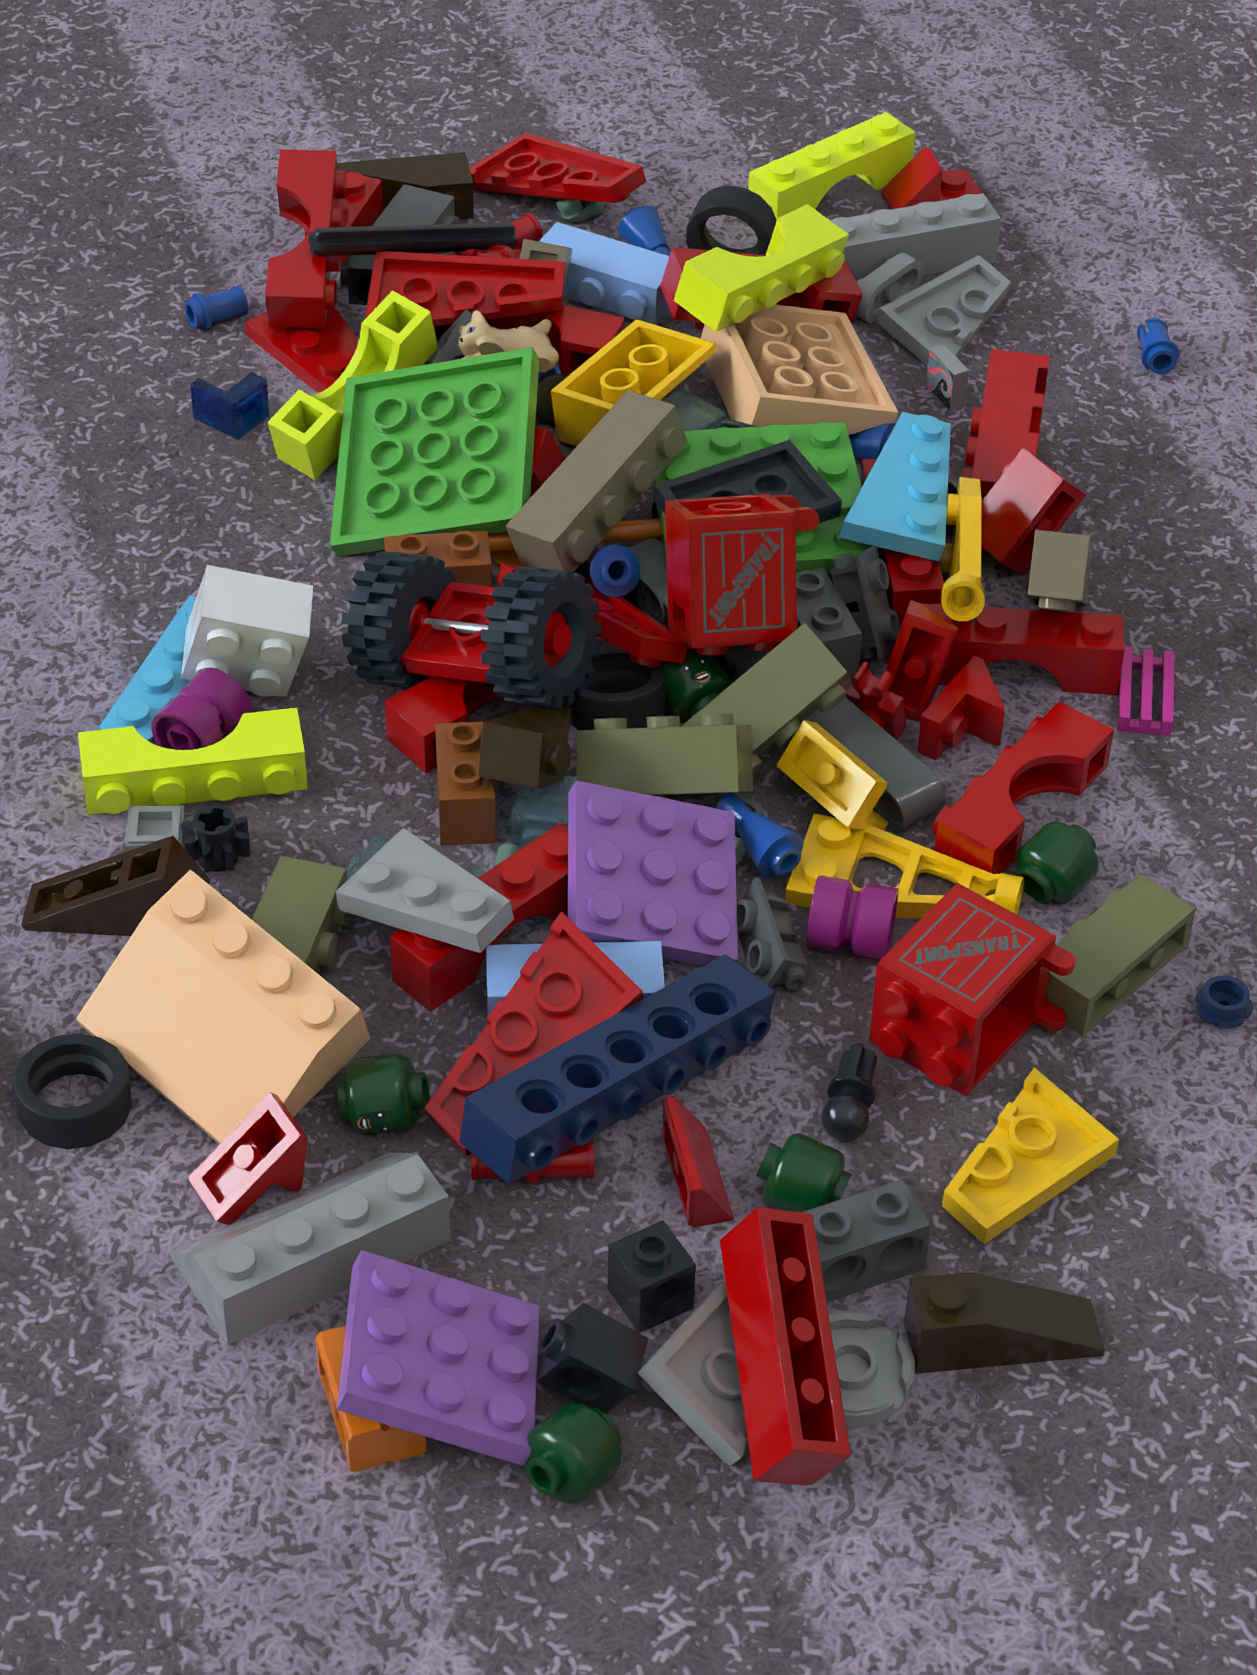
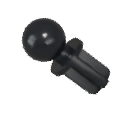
(850, 1094)

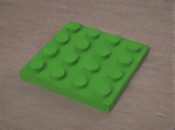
(822, 444)
(435, 449)

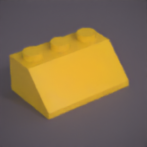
(638, 360)

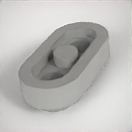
(887, 283)

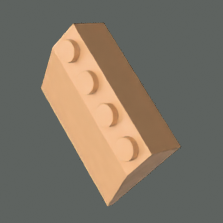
(797, 370)
(220, 1011)

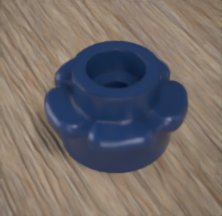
(1224, 1002)

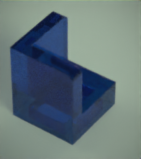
(234, 409)

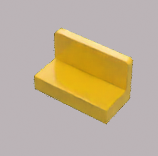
(834, 776)

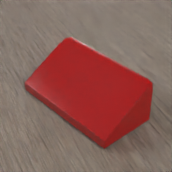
(919, 657)
(694, 1166)

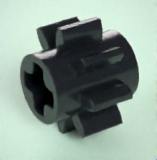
(216, 838)

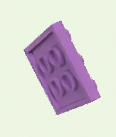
(652, 872)
(440, 1358)

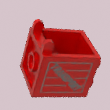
(733, 570)
(965, 989)

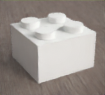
(248, 629)

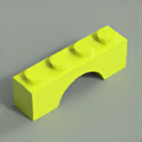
(870, 150)
(729, 287)
(309, 426)
(255, 759)

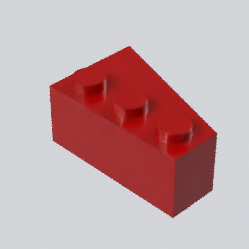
(1008, 415)

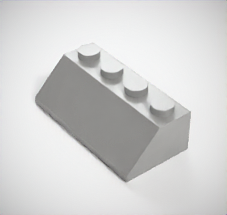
(934, 232)
(309, 1243)

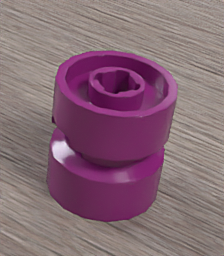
(202, 712)
(852, 917)

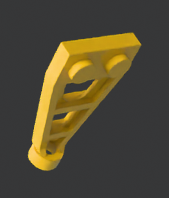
(961, 559)
(836, 850)

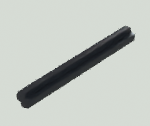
(410, 238)

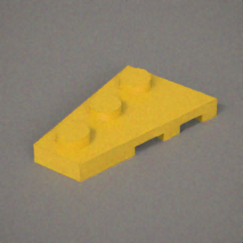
(1027, 1159)

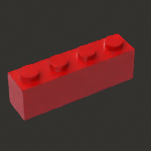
(784, 1348)

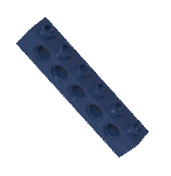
(615, 1068)

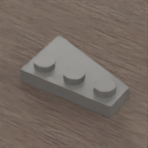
(946, 308)
(425, 894)
(701, 1378)

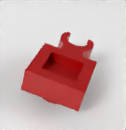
(876, 701)

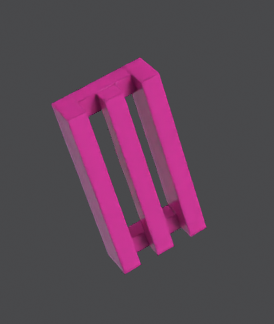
(1147, 664)

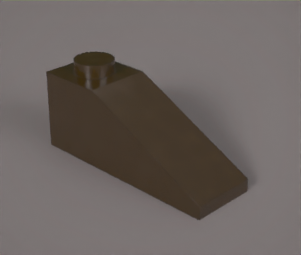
(437, 173)
(527, 747)
(110, 893)
(994, 1322)

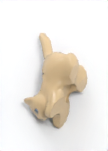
(480, 339)

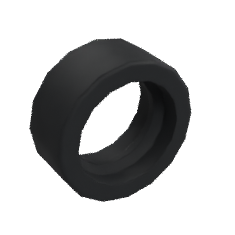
(731, 202)
(620, 691)
(74, 1125)

